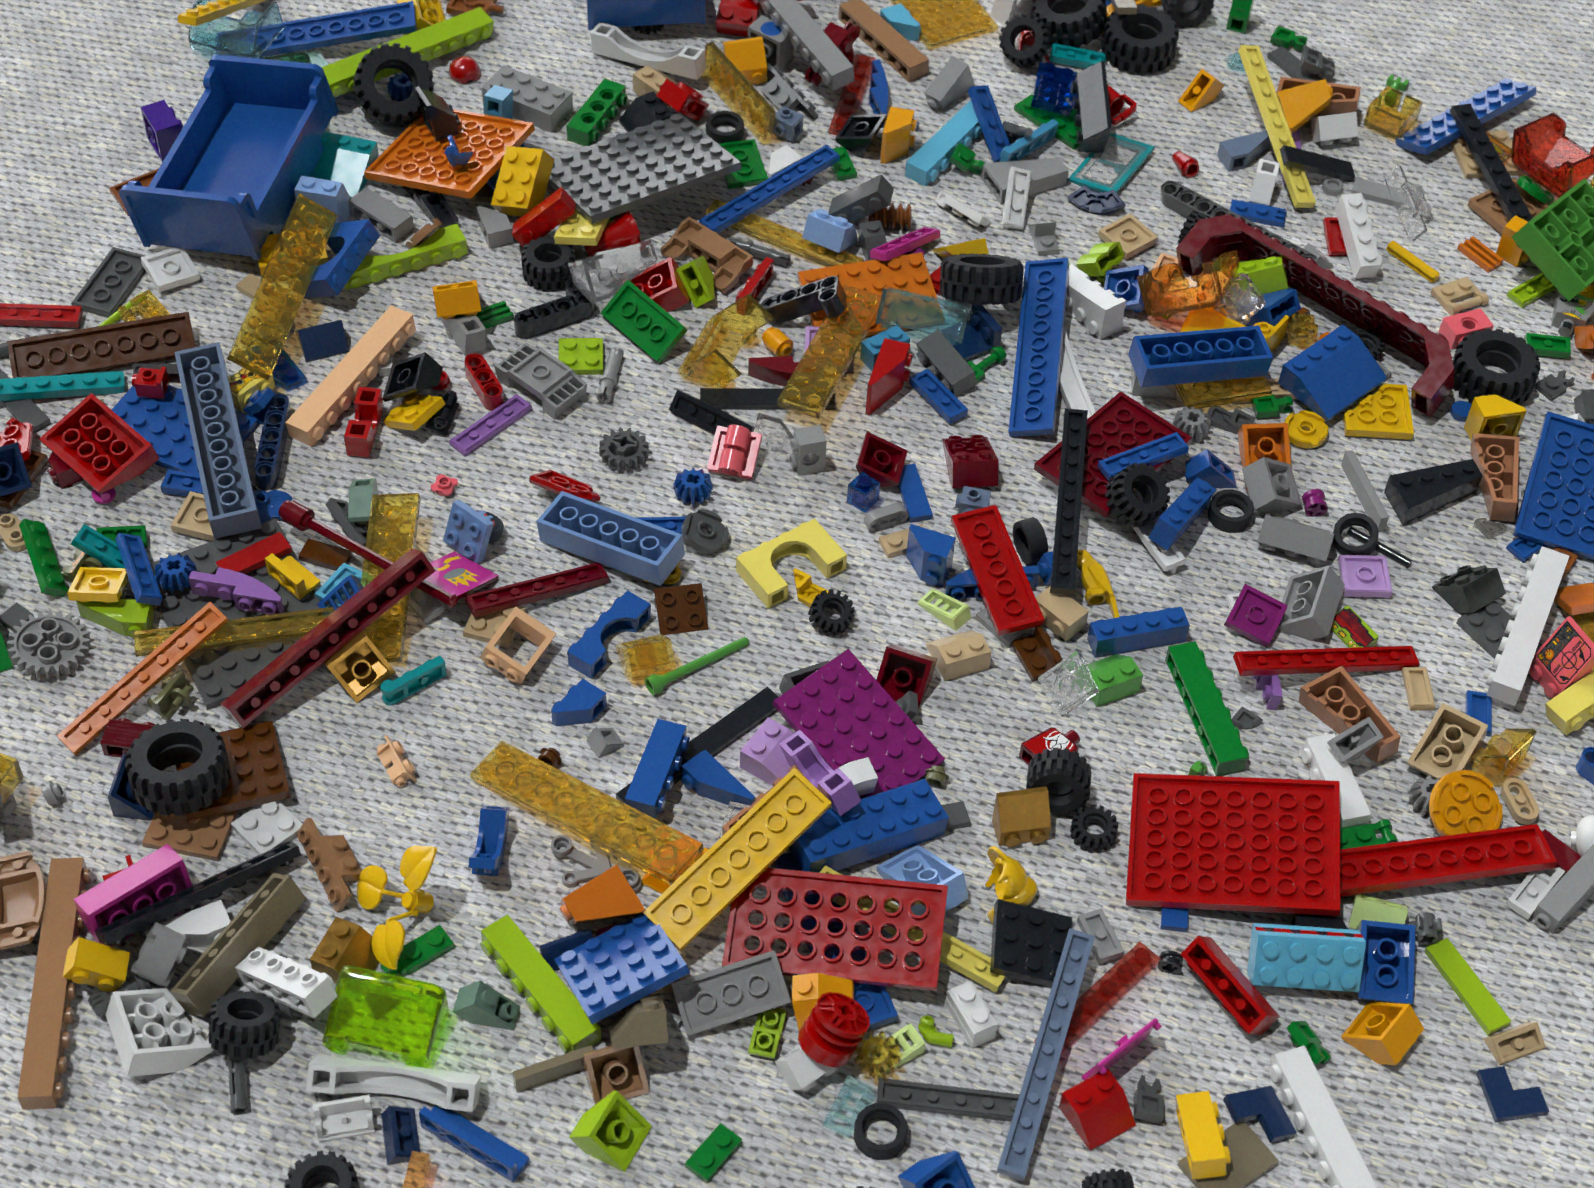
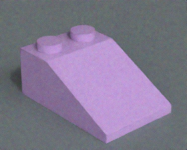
(763, 754)

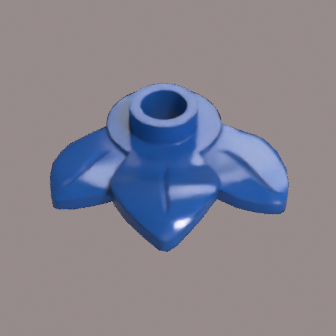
(271, 503)

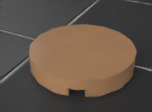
(424, 233)

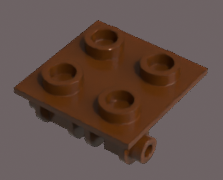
(680, 609)

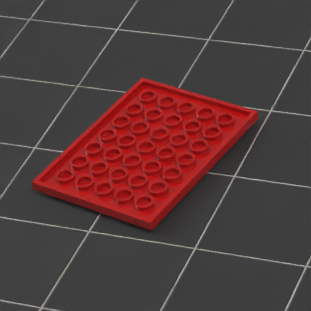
(1234, 844)

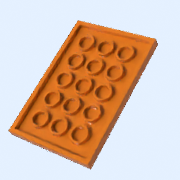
(902, 272)

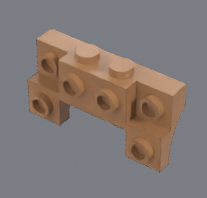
(721, 255)

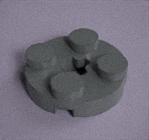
(702, 542)

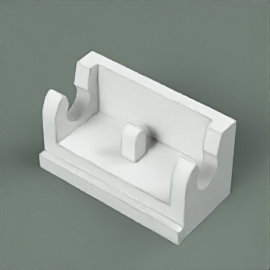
(344, 1118)

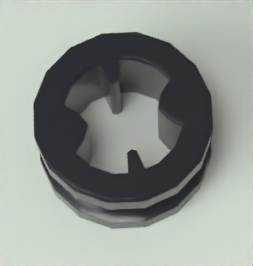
(1170, 962)

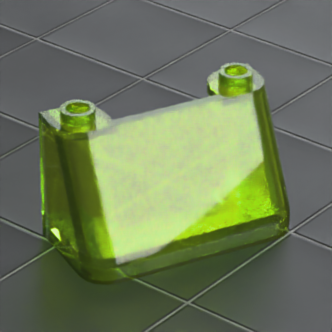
(386, 1015)

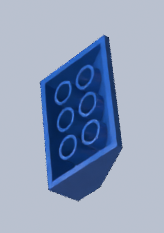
(1332, 373)

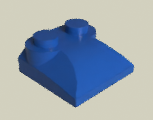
(1125, 285)

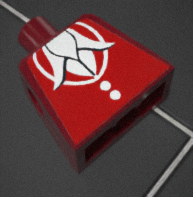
(1048, 740)

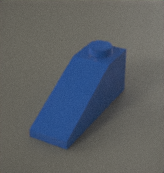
(713, 781)

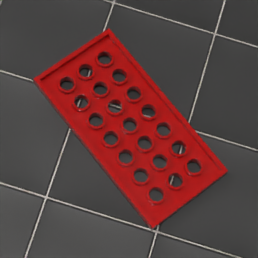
(850, 915)

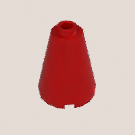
(617, 234)

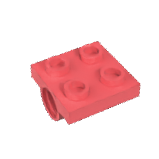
(734, 451)

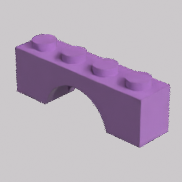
(831, 783)

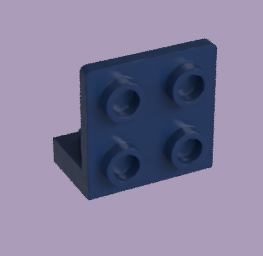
(980, 334)

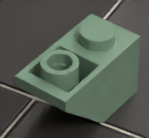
(360, 499)
(486, 1006)

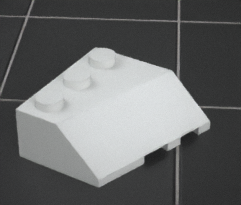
(153, 1033)

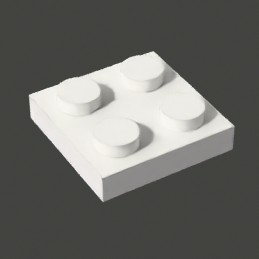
(170, 268)
(267, 826)

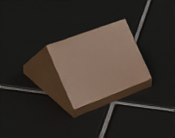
(615, 1071)

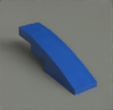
(878, 89)

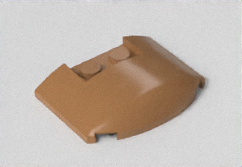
(20, 899)

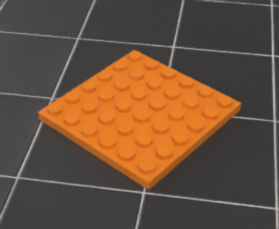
(420, 161)

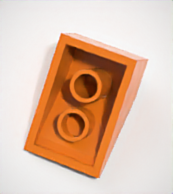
(1265, 441)

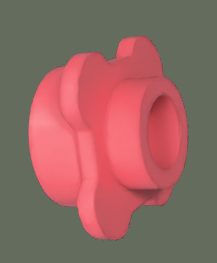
(446, 489)

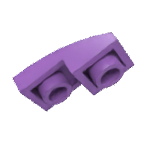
(1271, 690)

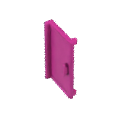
(1125, 1046)

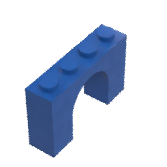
(352, 243)

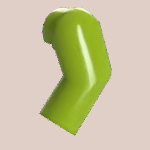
(931, 1034)

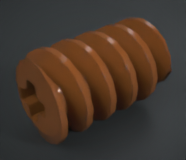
(893, 216)

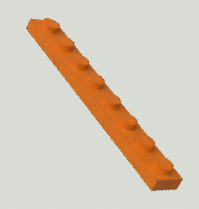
(142, 678)

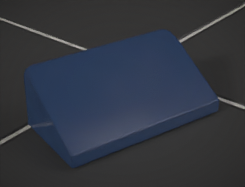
(557, 947)
(399, 1134)

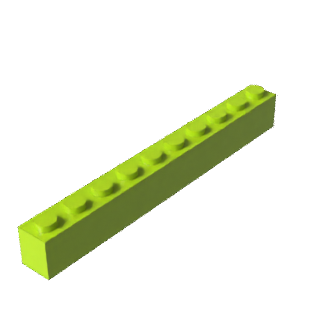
(429, 42)

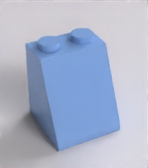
(327, 194)

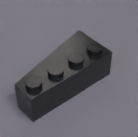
(1431, 488)

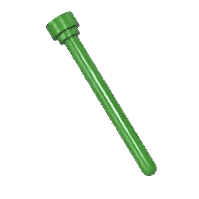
(656, 683)

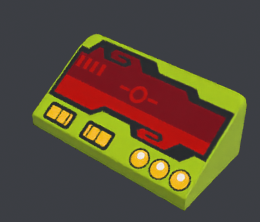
(1353, 629)

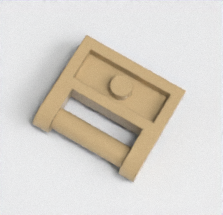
(1458, 290)

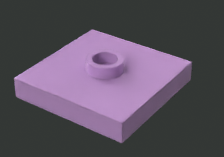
(1365, 576)

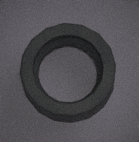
(725, 118)
(1355, 519)
(1226, 523)
(1030, 540)
(874, 1150)

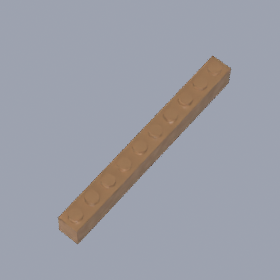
(51, 993)

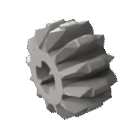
(1193, 422)
(1420, 794)

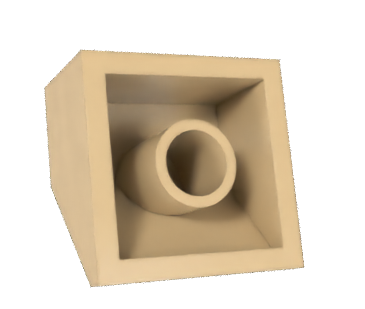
(648, 80)
(960, 654)

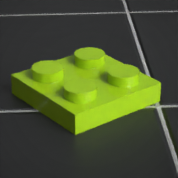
(582, 355)

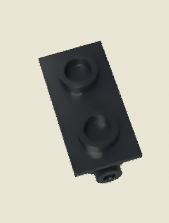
(441, 420)

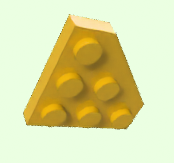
(1381, 415)

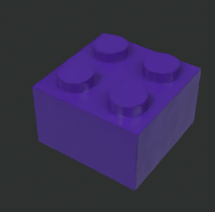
(161, 126)

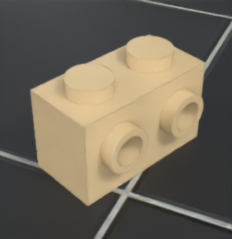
(1062, 613)

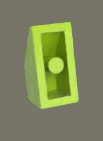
(698, 281)

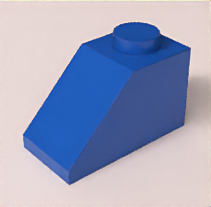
(1210, 469)

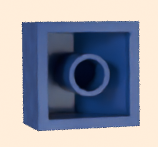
(930, 554)

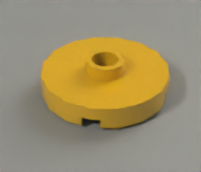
(1306, 429)

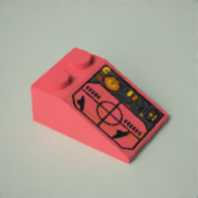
(1563, 658)

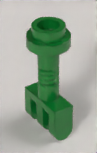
(997, 354)

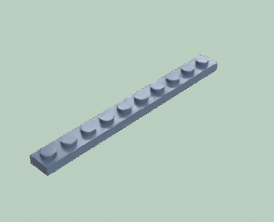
(1045, 1055)

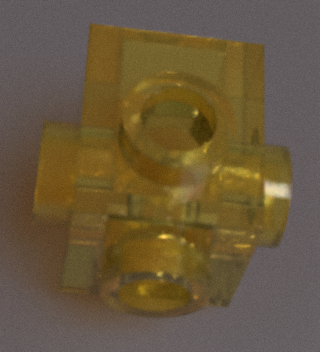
(1301, 330)

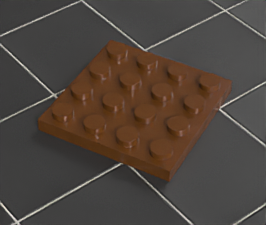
(255, 771)

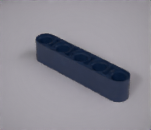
(272, 442)

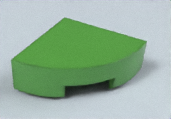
(1198, 768)

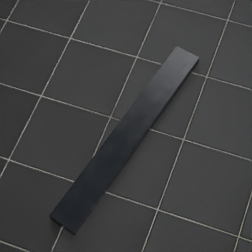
(725, 730)

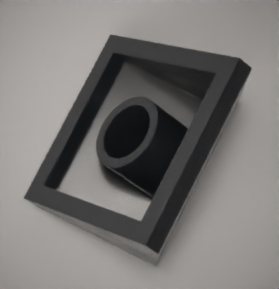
(860, 132)

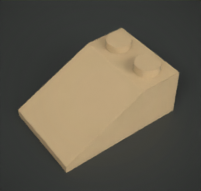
(1448, 743)

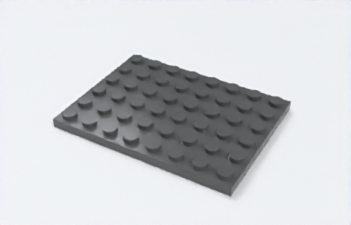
(640, 167)
(225, 669)

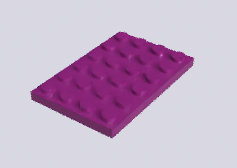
(857, 719)

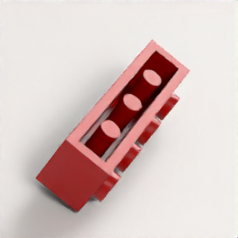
(1229, 985)

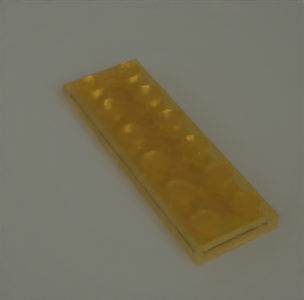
(738, 93)

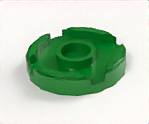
(1535, 189)

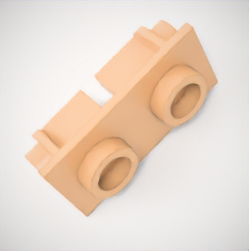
(402, 768)

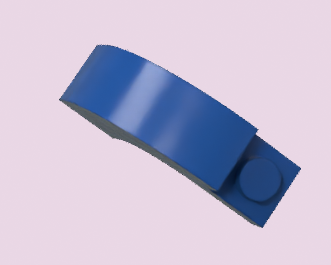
(491, 841)

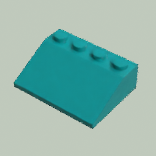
(345, 160)

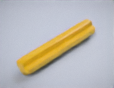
(1413, 261)

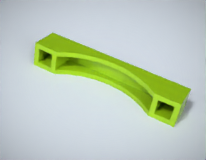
(441, 246)

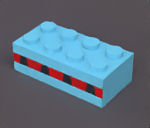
(1306, 957)

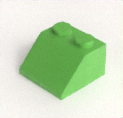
(1115, 678)

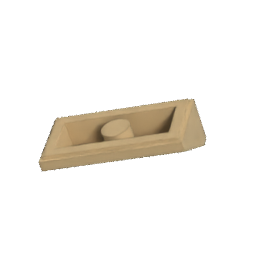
(1515, 1042)

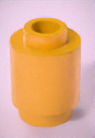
(777, 342)

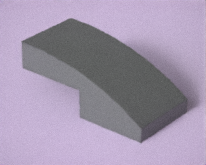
(1228, 421)

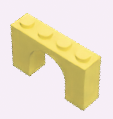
(805, 540)

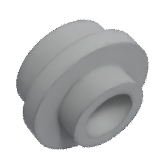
(52, 793)

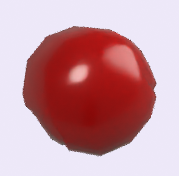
(464, 69)

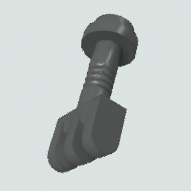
(100, 1001)

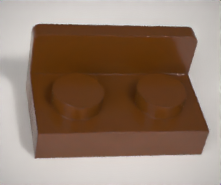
(1036, 653)

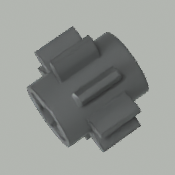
(1427, 928)

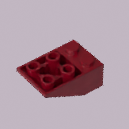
(970, 461)

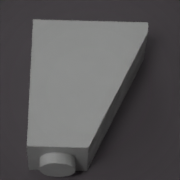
(949, 84)

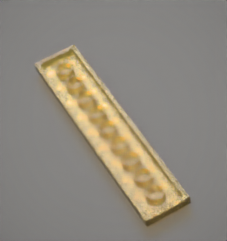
(282, 287)
(587, 812)

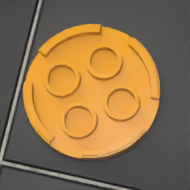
(1464, 804)

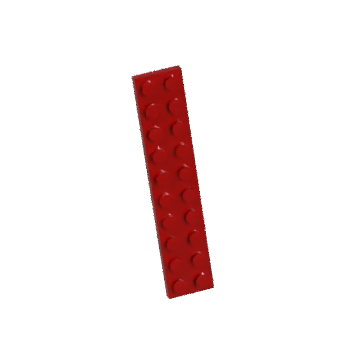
(1444, 859)

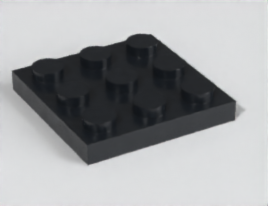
(1027, 942)

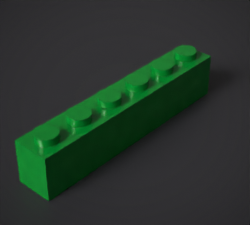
(1206, 708)

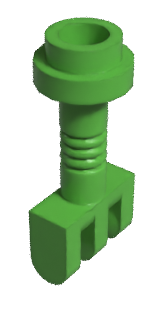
(1397, 84)

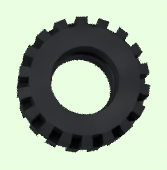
(1188, 12)
(1014, 28)
(546, 263)
(1150, 486)
(1064, 776)
(244, 1025)
(322, 1169)

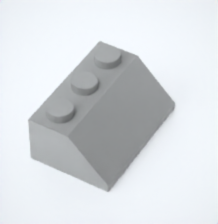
(1295, 538)
(1311, 603)

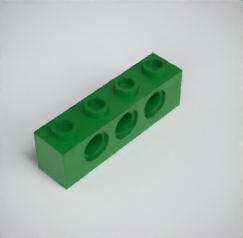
(596, 113)

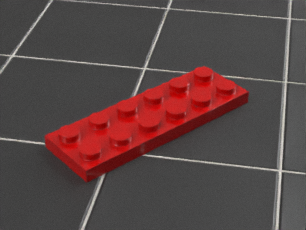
(997, 570)

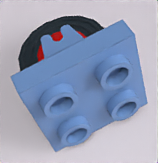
(471, 531)

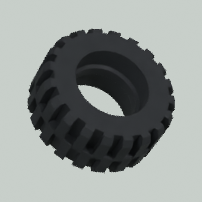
(1073, 28)
(1140, 40)
(395, 58)
(981, 279)
(1498, 350)
(183, 789)

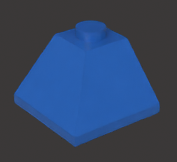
(937, 1172)

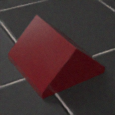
(881, 460)

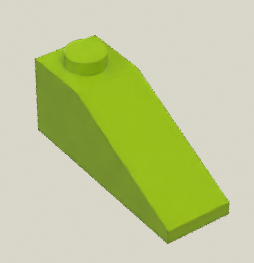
(119, 616)

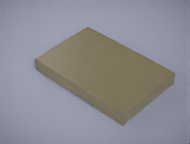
(1248, 1158)

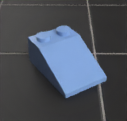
(924, 867)

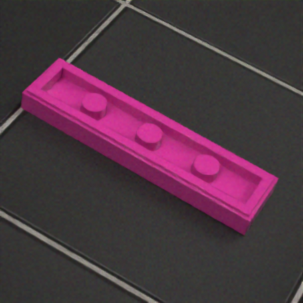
(905, 243)

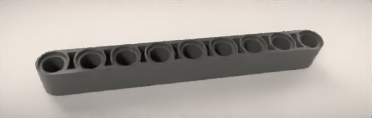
(1184, 201)

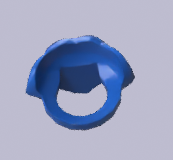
(453, 154)

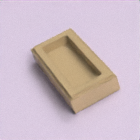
(1418, 689)

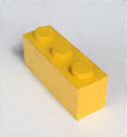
(1202, 1135)

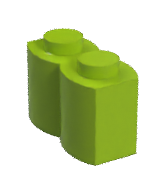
(1101, 258)

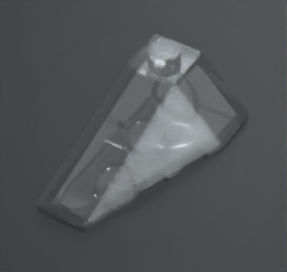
(605, 273)

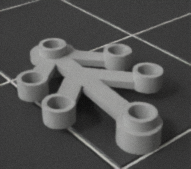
(595, 866)

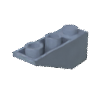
(1243, 150)

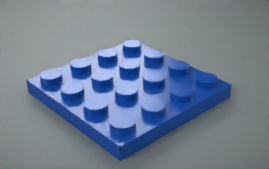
(621, 967)

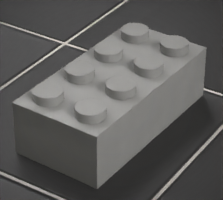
(533, 98)

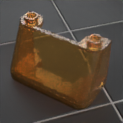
(1169, 292)

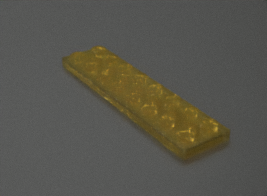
(830, 355)
(391, 535)

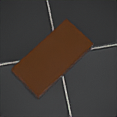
(324, 555)

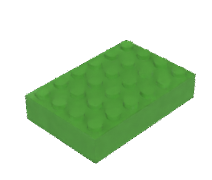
(1563, 240)

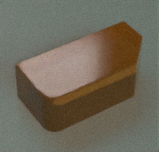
(418, 1170)

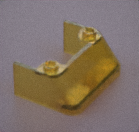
(720, 341)

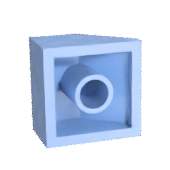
(829, 231)

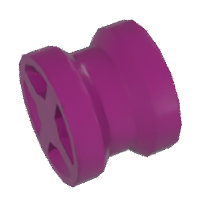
(1315, 503)

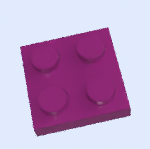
(1255, 615)

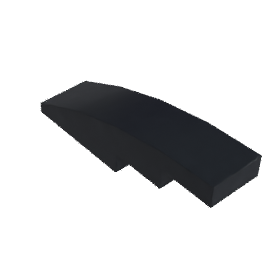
(433, 205)

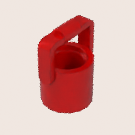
(1116, 104)

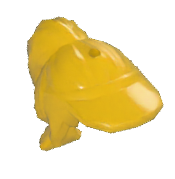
(1010, 880)

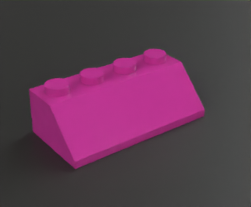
(133, 889)

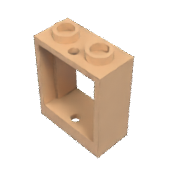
(528, 628)

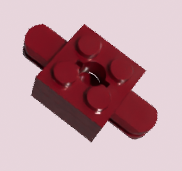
(843, 39)

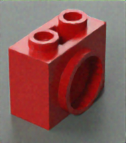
(683, 99)

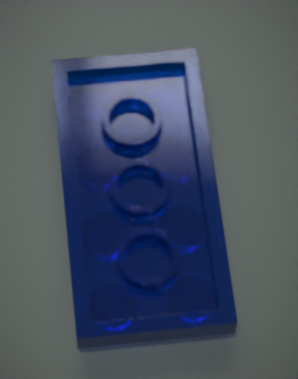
(1053, 89)

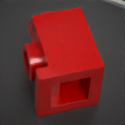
(151, 382)

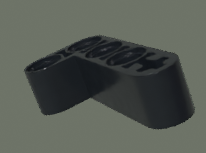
(807, 299)
(554, 314)

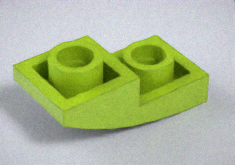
(767, 1033)

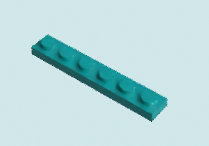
(62, 386)

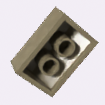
(640, 1023)

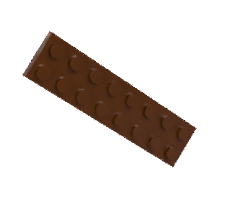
(102, 347)

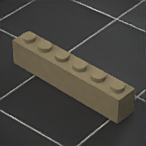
(252, 927)

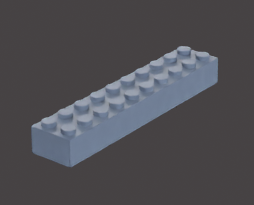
(217, 441)

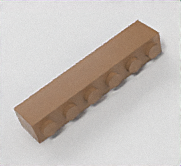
(885, 40)

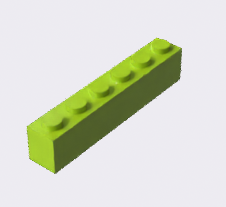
(539, 984)

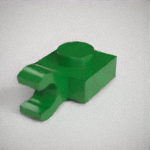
(964, 160)
(1270, 406)

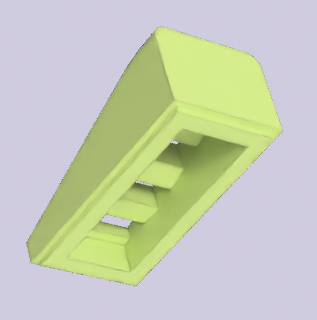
(956, 618)
(910, 1052)

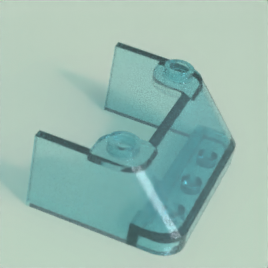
(235, 36)
(923, 313)

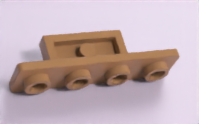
(331, 861)

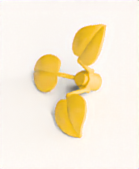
(414, 867)

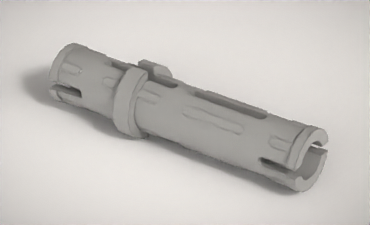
(608, 379)

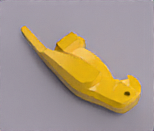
(1096, 582)

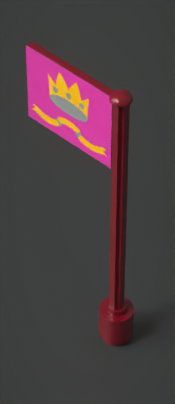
(451, 581)

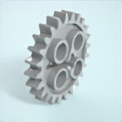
(48, 644)

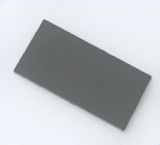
(111, 283)

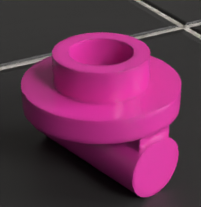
(104, 497)

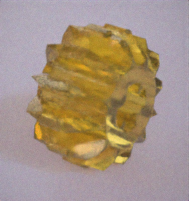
(884, 1062)

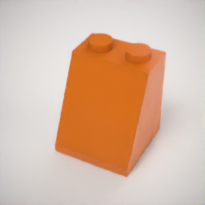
(602, 899)

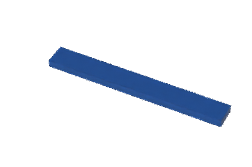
(770, 189)

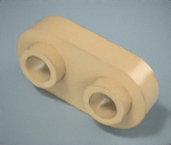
(9, 531)
(1521, 802)

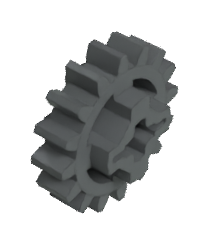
(623, 449)

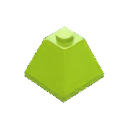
(611, 1131)

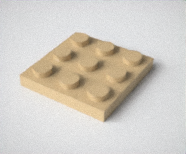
(1468, 163)

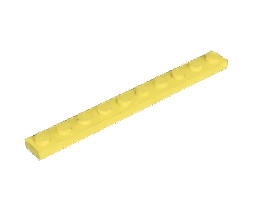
(1275, 123)

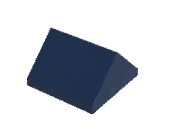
(322, 341)
(12, 470)
(121, 798)

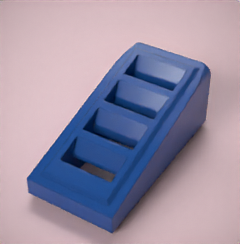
(342, 588)

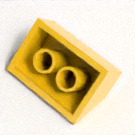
(427, 12)

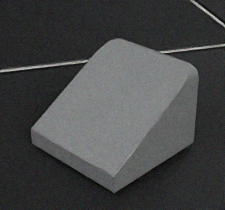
(604, 741)

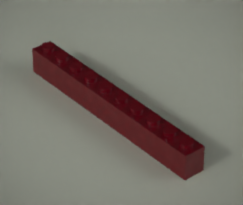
(327, 637)

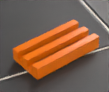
(1480, 254)

